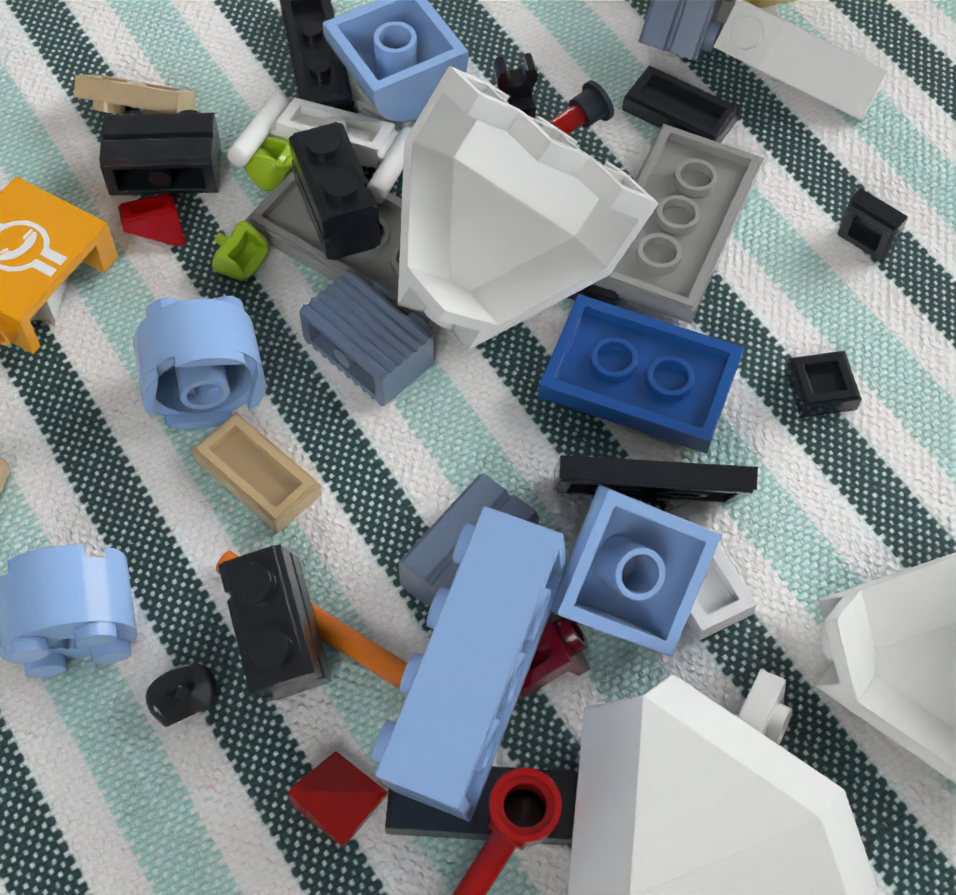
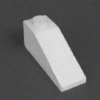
(800, 59)

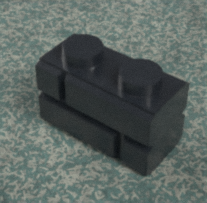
(160, 153)
(335, 191)
(274, 623)

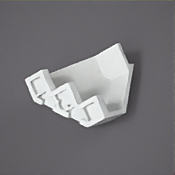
(504, 212)
(898, 658)
(704, 805)

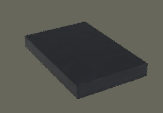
(655, 479)

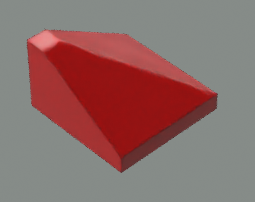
(153, 219)
(337, 797)

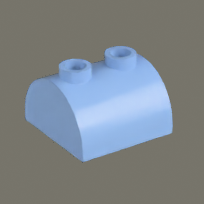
(396, 53)
(635, 571)

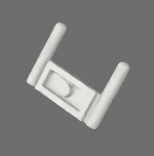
(371, 138)

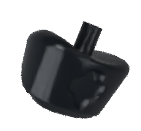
(181, 693)

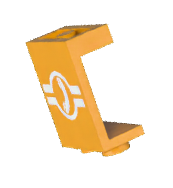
(39, 249)

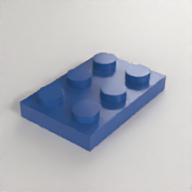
(641, 373)

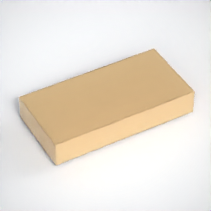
(257, 472)

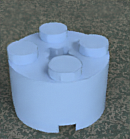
(198, 361)
(65, 609)

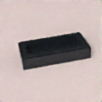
(670, 101)

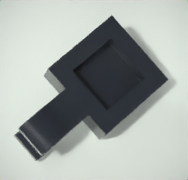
(518, 83)

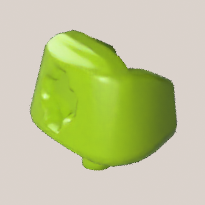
(270, 163)
(241, 252)

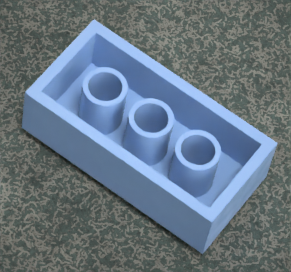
(472, 664)

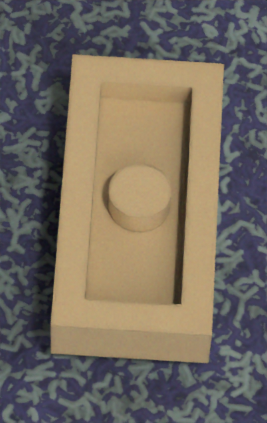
(114, 93)

